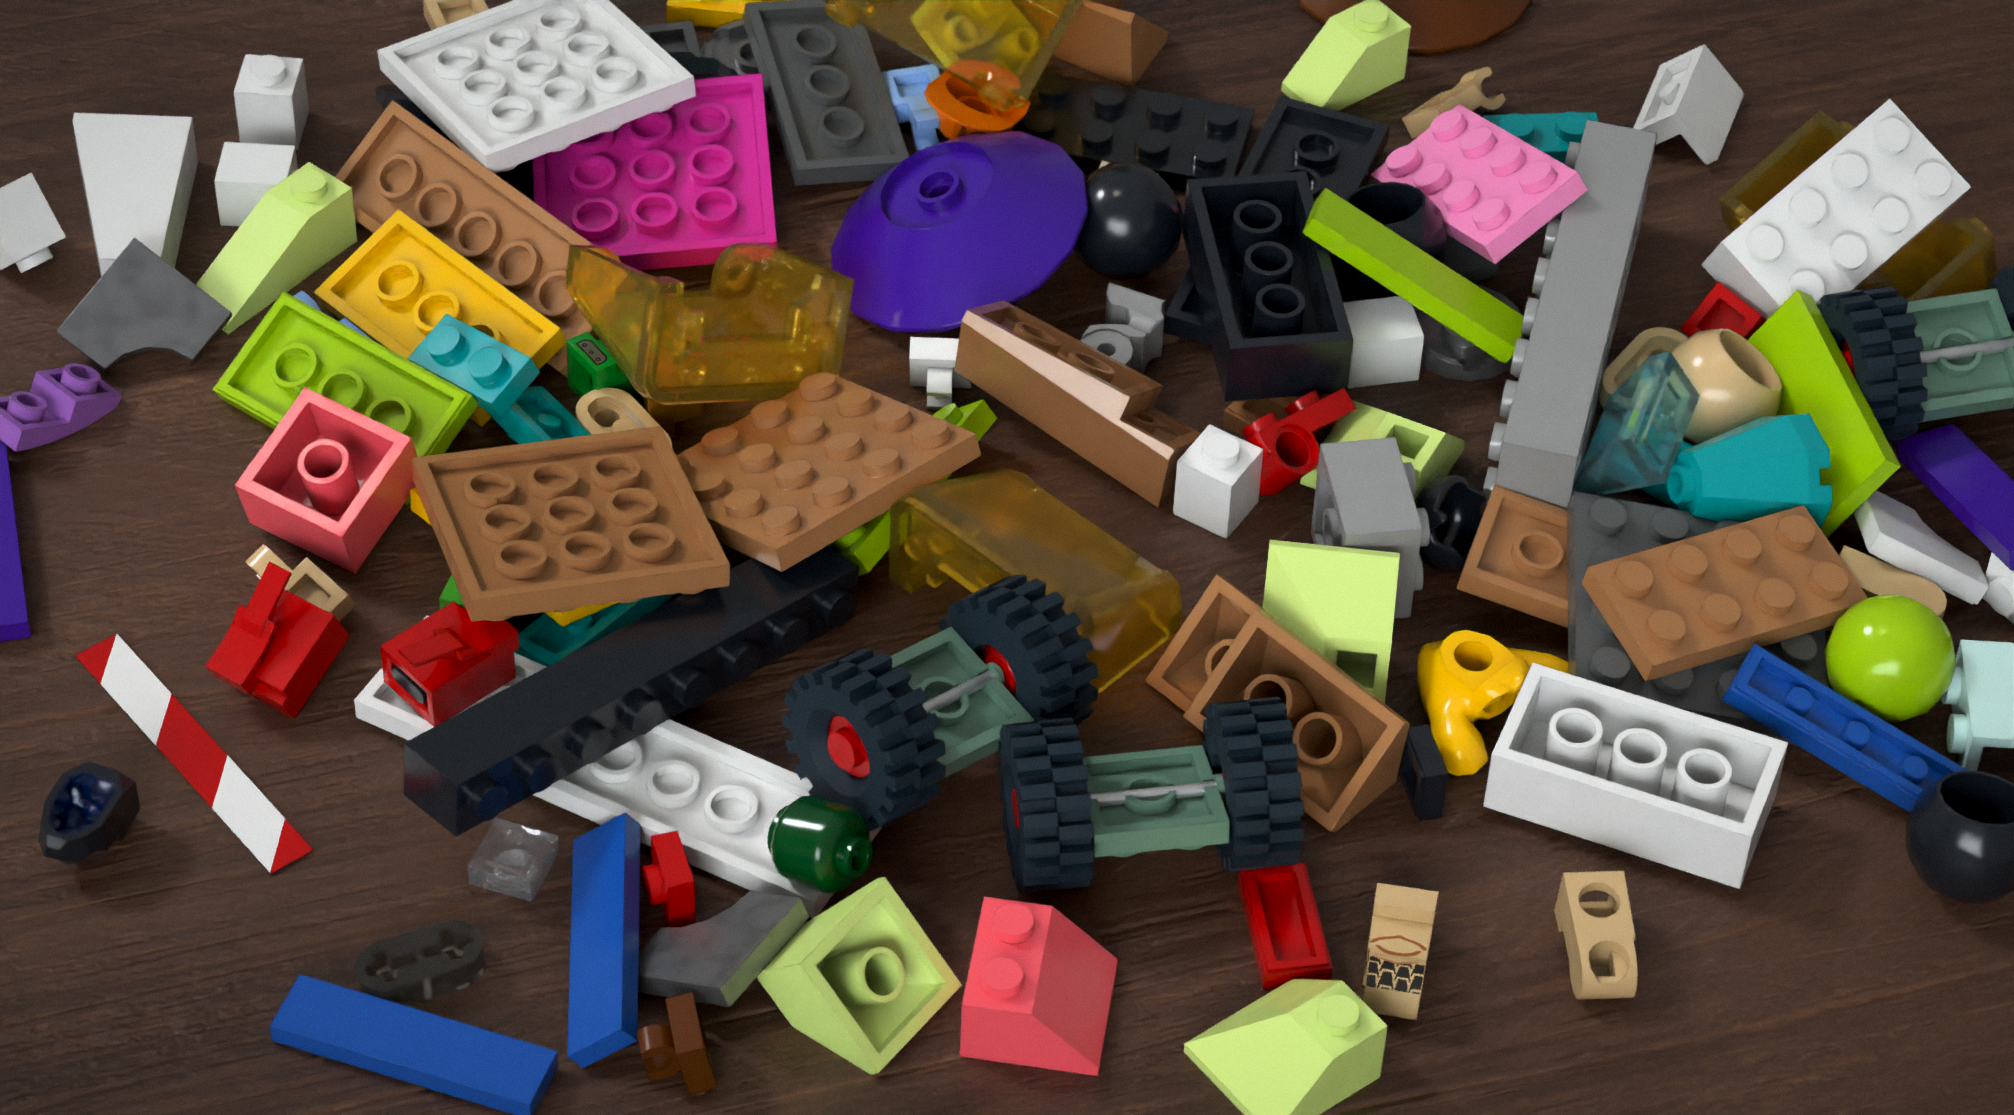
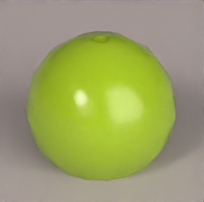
(1891, 657)

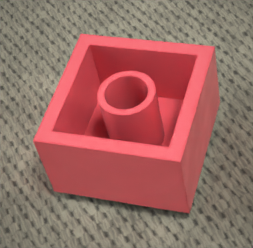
(328, 480)

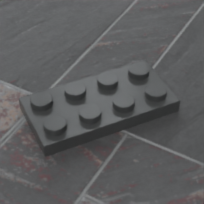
(823, 93)

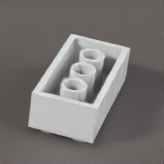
(1840, 216)
(1635, 775)

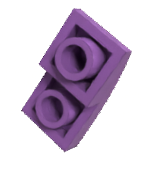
(55, 407)

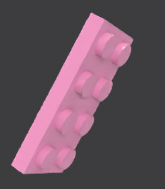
(1483, 181)

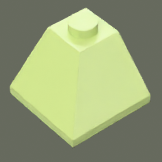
(860, 977)
(1293, 1049)

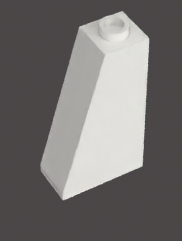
(136, 180)

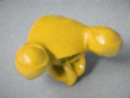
(1468, 681)

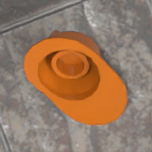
(964, 112)

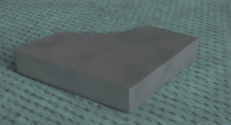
(142, 308)
(722, 953)

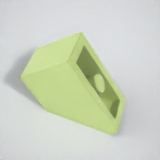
(1351, 57)

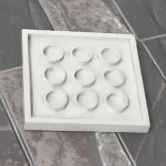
(535, 77)

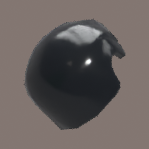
(1452, 519)

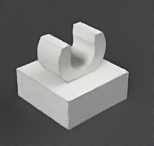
(933, 367)

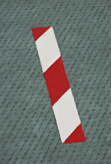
(194, 754)

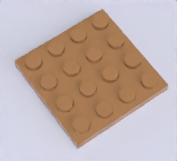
(817, 467)
(569, 523)

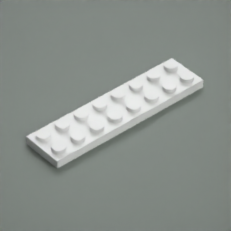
(667, 783)

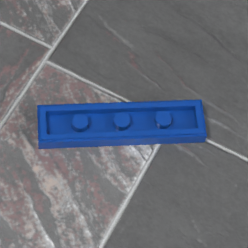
(1835, 729)
(604, 941)
(414, 1046)

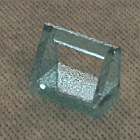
(1639, 429)

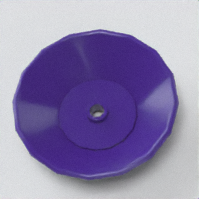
(960, 230)

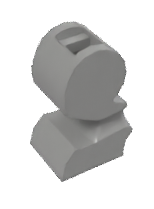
(1130, 329)

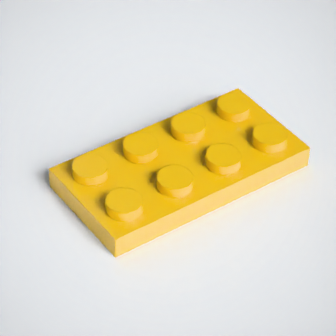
(410, 279)

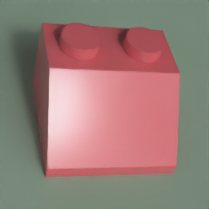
(1036, 990)

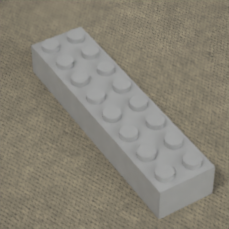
(1574, 319)

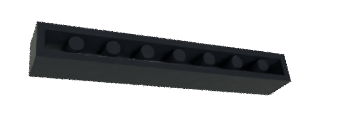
(622, 687)

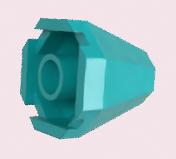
(1754, 471)

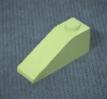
(282, 243)

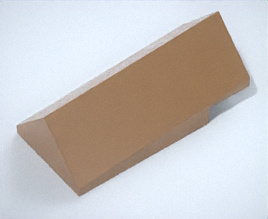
(1112, 42)
(1074, 396)
(1342, 732)

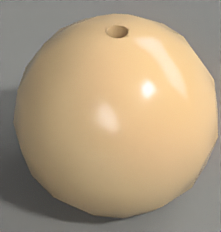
(1732, 382)

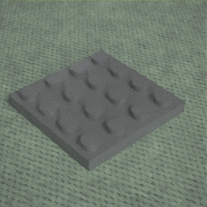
(1613, 528)

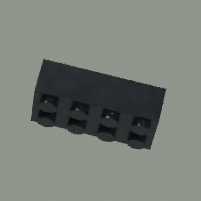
(1265, 287)

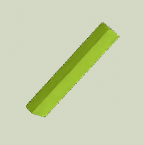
(1414, 275)

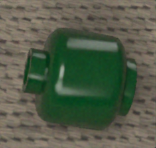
(820, 843)

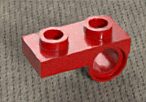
(1291, 442)

